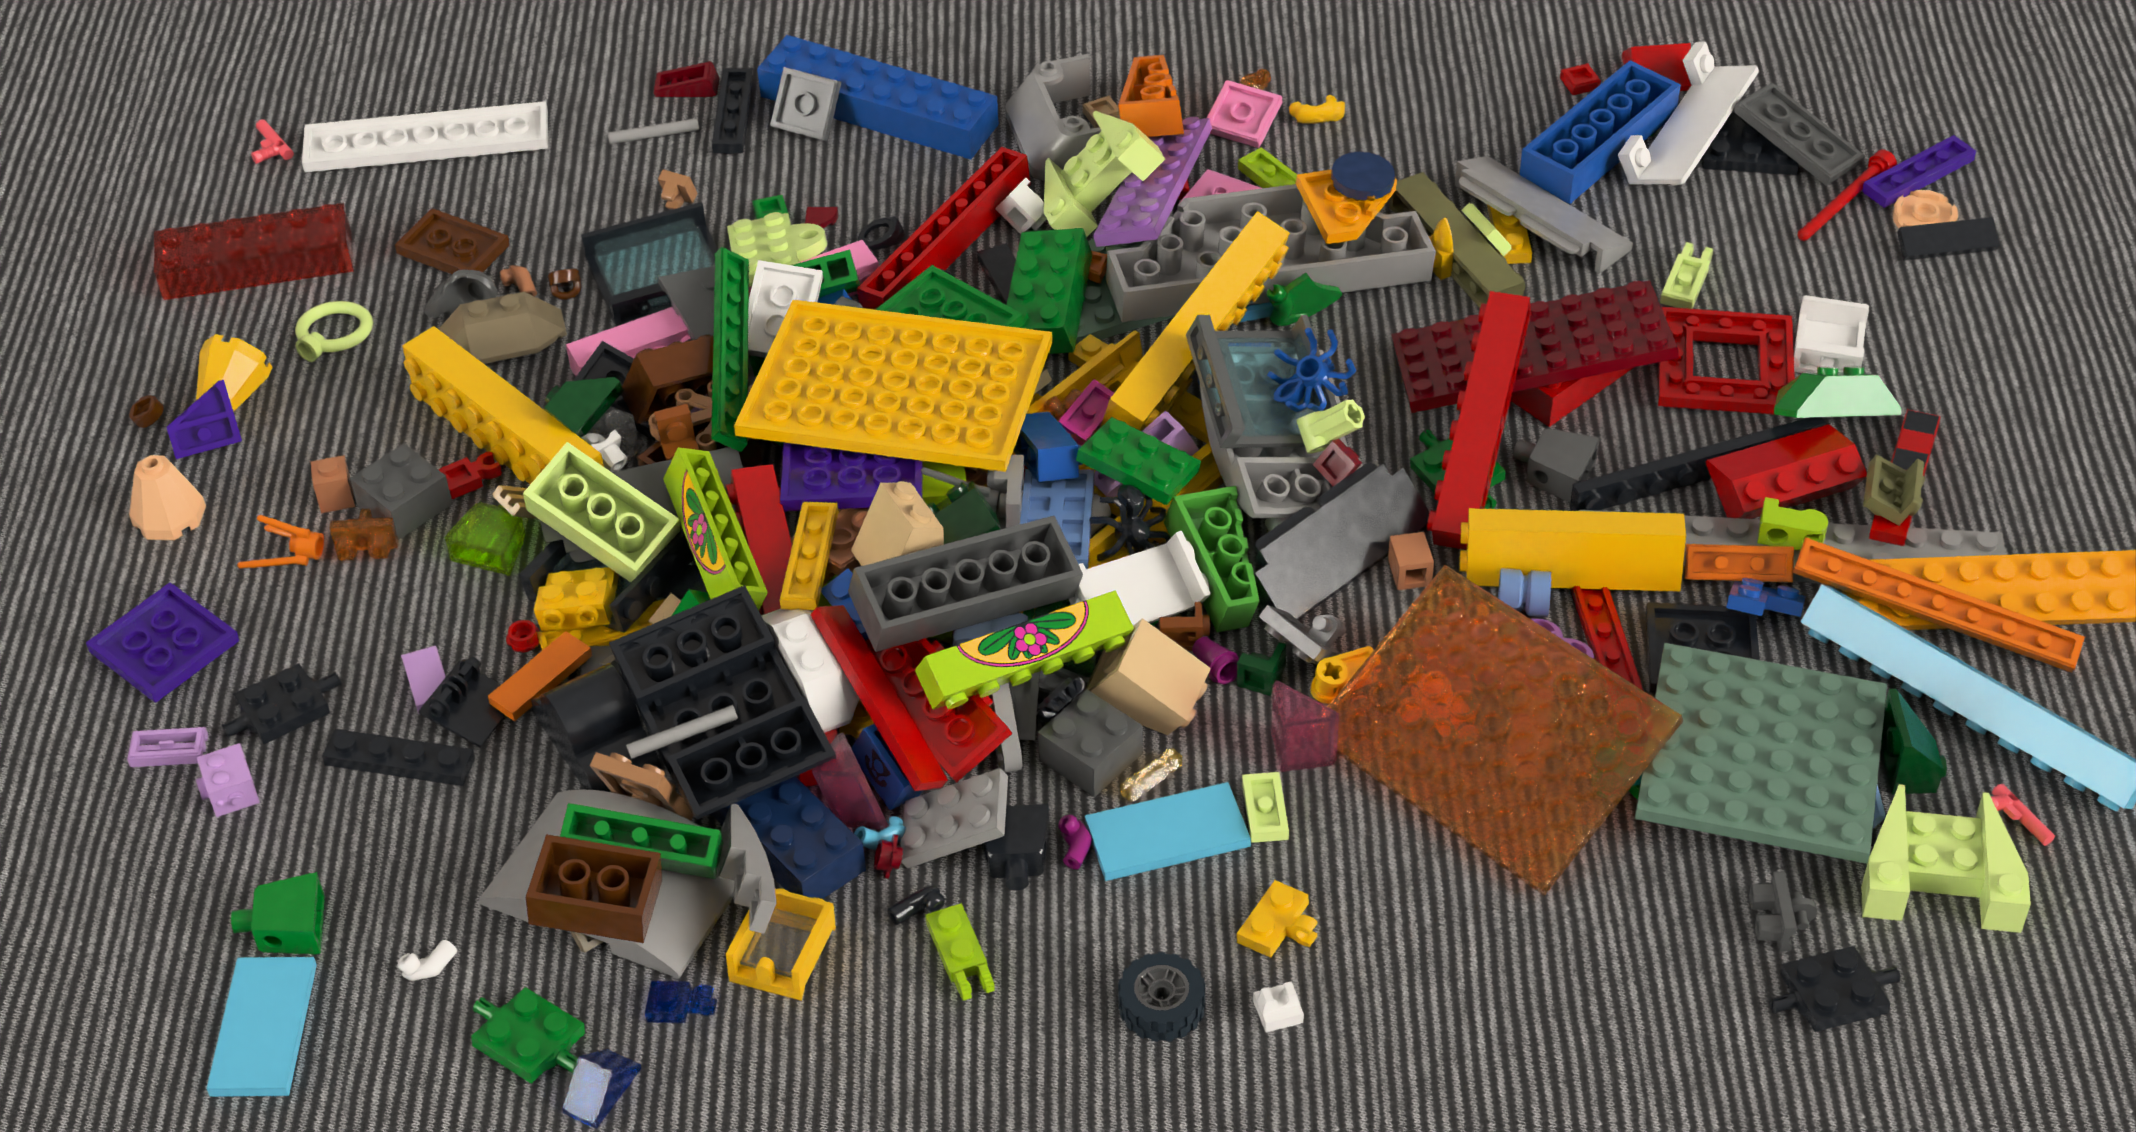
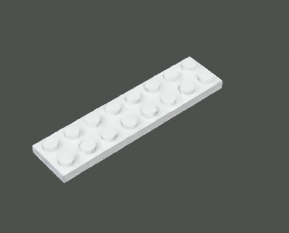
(425, 136)

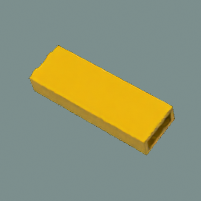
(1576, 547)

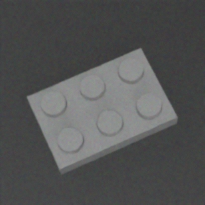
(954, 818)

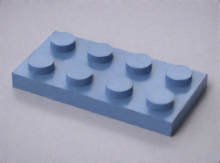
(1066, 500)

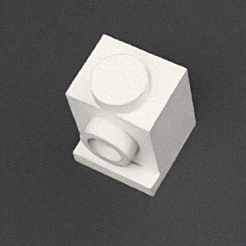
(1023, 208)

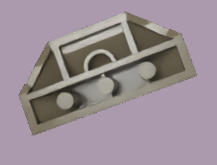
(505, 326)

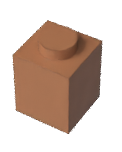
(332, 484)
(1410, 560)

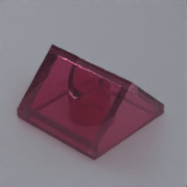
(1302, 730)
(848, 789)

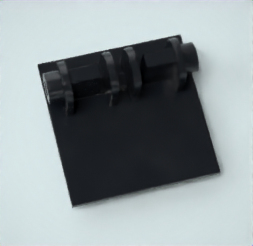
(463, 703)

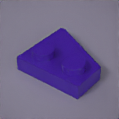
(205, 424)

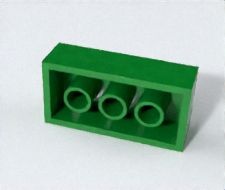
(1052, 283)

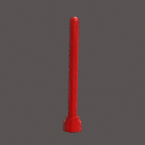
(1878, 163)

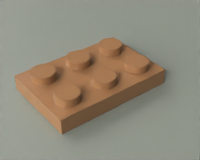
(638, 782)

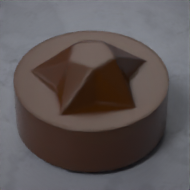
(146, 411)

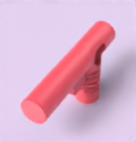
(272, 145)
(2016, 810)

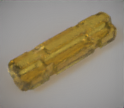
(1151, 775)

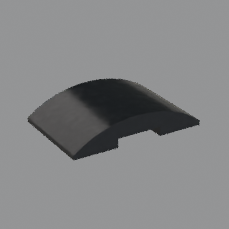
(705, 663)

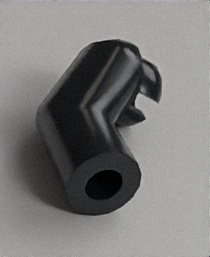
(926, 897)

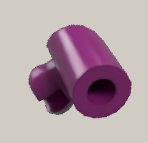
(1077, 838)

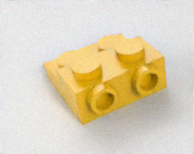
(576, 599)

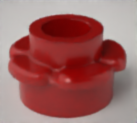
(523, 636)

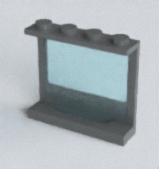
(1237, 387)

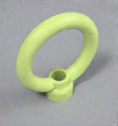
(314, 344)

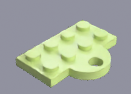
(775, 240)

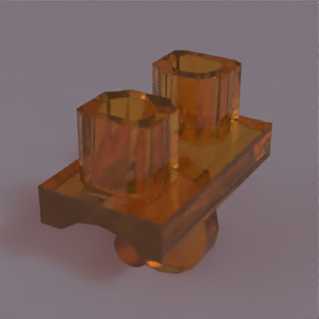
(364, 533)

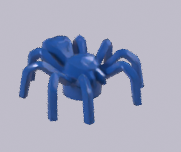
(1310, 374)

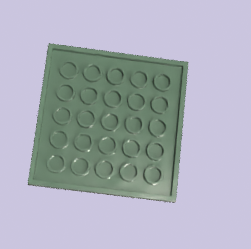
(1767, 753)

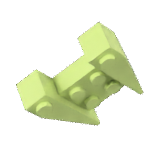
(1096, 172)
(1946, 858)

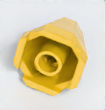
(236, 363)

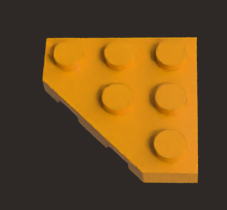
(1334, 213)

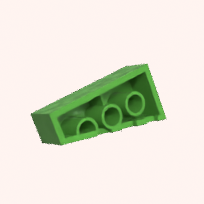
(1215, 532)

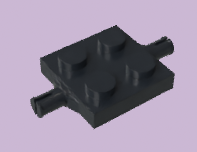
(281, 704)
(1834, 989)

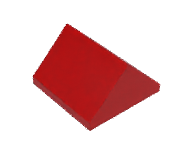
(1662, 59)

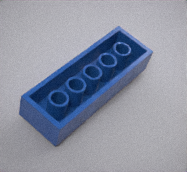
(1592, 133)

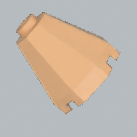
(163, 500)

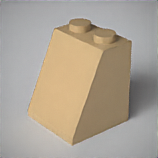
(896, 525)
(1151, 679)

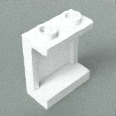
(1829, 334)

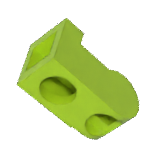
(1789, 526)

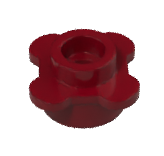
(888, 856)

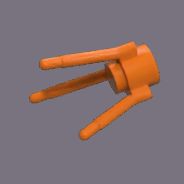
(302, 542)

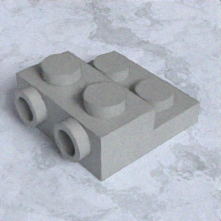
(1010, 489)

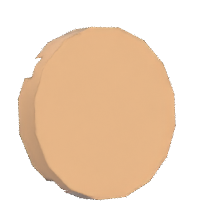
(1923, 208)

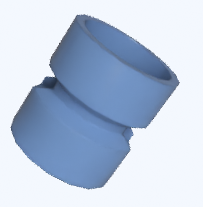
(1526, 591)

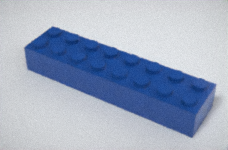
(890, 97)

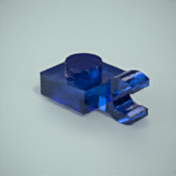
(675, 999)

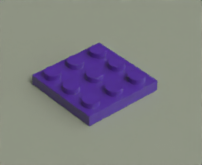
(162, 642)

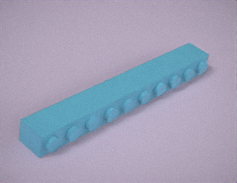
(1974, 695)

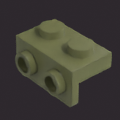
(1893, 490)

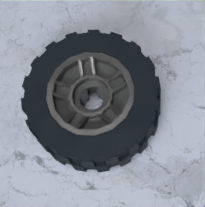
(1167, 977)

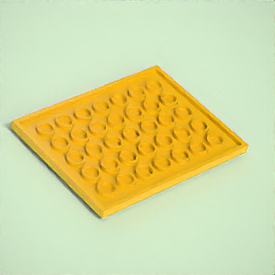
(896, 385)

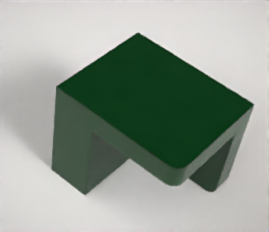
(1259, 671)

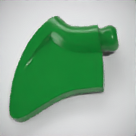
(1300, 298)

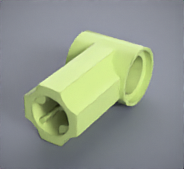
(1324, 426)

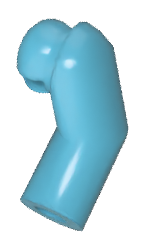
(871, 837)

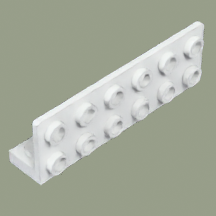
(1692, 123)

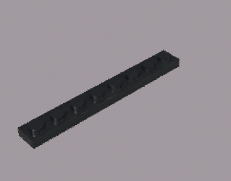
(1671, 471)

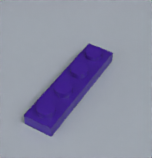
(1919, 171)

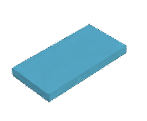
(1167, 831)
(262, 1027)

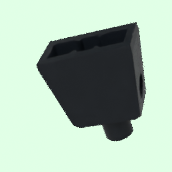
(1021, 848)

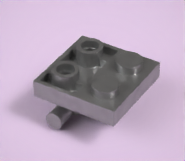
(1309, 644)

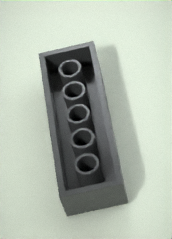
(964, 583)

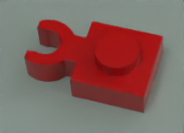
(467, 476)

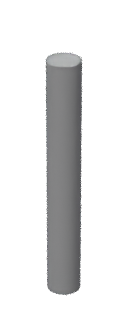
(653, 131)
(681, 731)

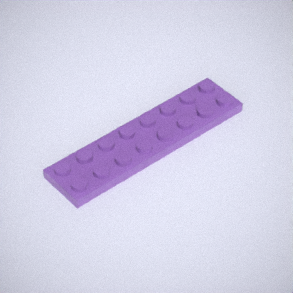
(1144, 206)

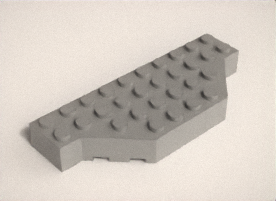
(1166, 271)

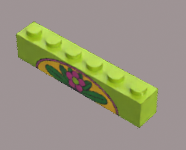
(711, 525)
(1023, 650)

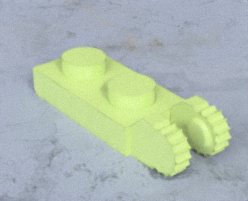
(1686, 278)

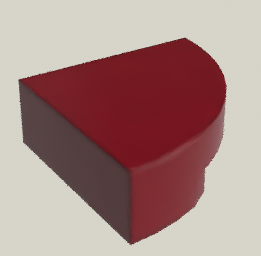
(821, 216)

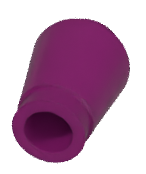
(1218, 658)

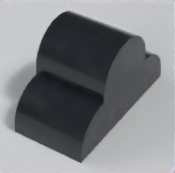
(592, 717)

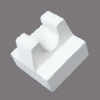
(1278, 1007)

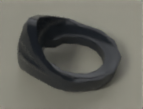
(890, 238)

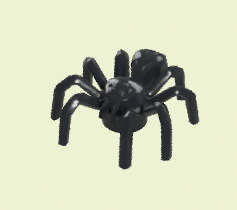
(1132, 529)

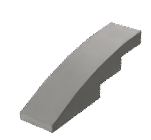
(747, 864)

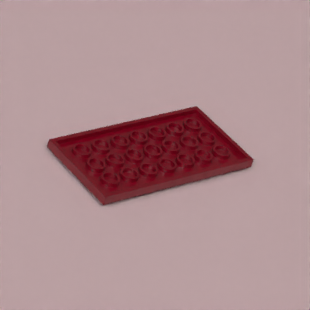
(1562, 343)

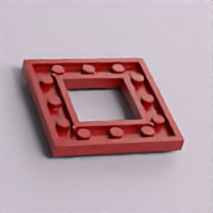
(1775, 360)

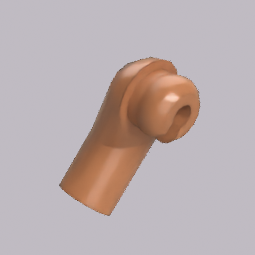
(519, 277)

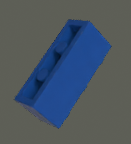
(1047, 448)

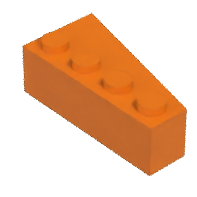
(1151, 98)

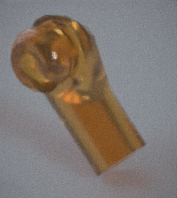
(1257, 80)

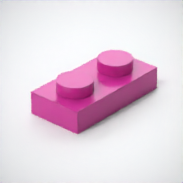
(1087, 412)

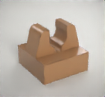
(676, 189)

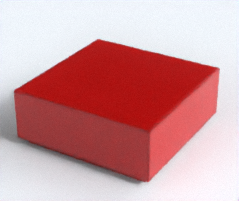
(1580, 79)

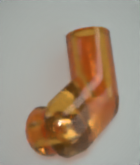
(1059, 408)

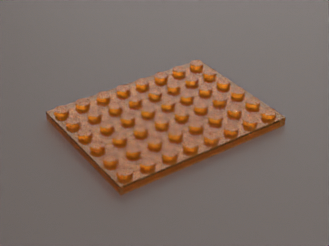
(1498, 728)

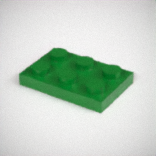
(1138, 460)

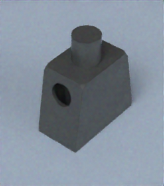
(1558, 460)

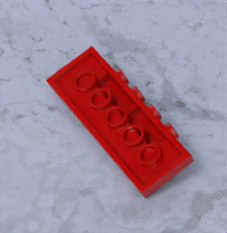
(956, 735)

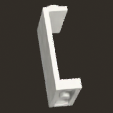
(1149, 582)

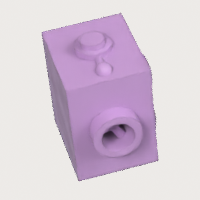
(226, 780)

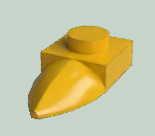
(1443, 245)

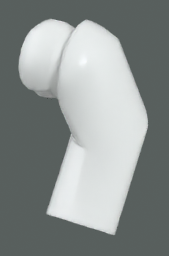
(431, 966)

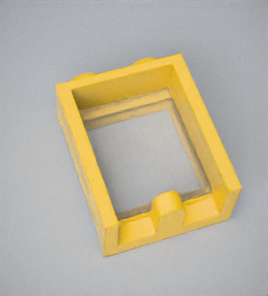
(787, 951)

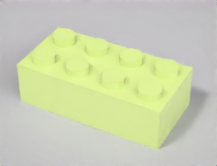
(600, 512)

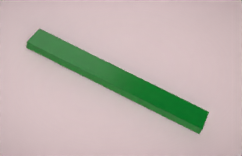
(730, 346)

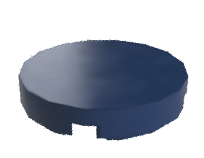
(1362, 175)

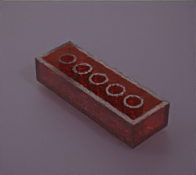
(253, 251)

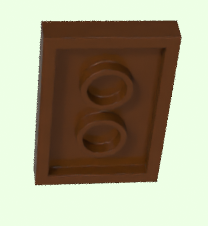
(451, 243)

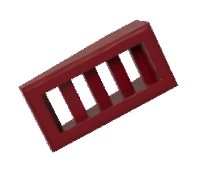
(688, 81)

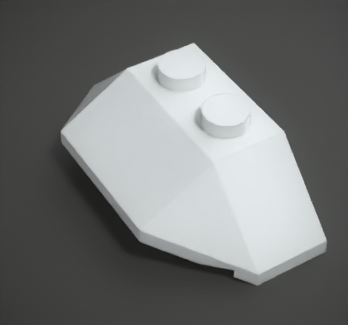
(813, 667)

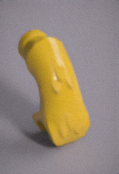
(1326, 112)

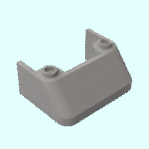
(1036, 121)

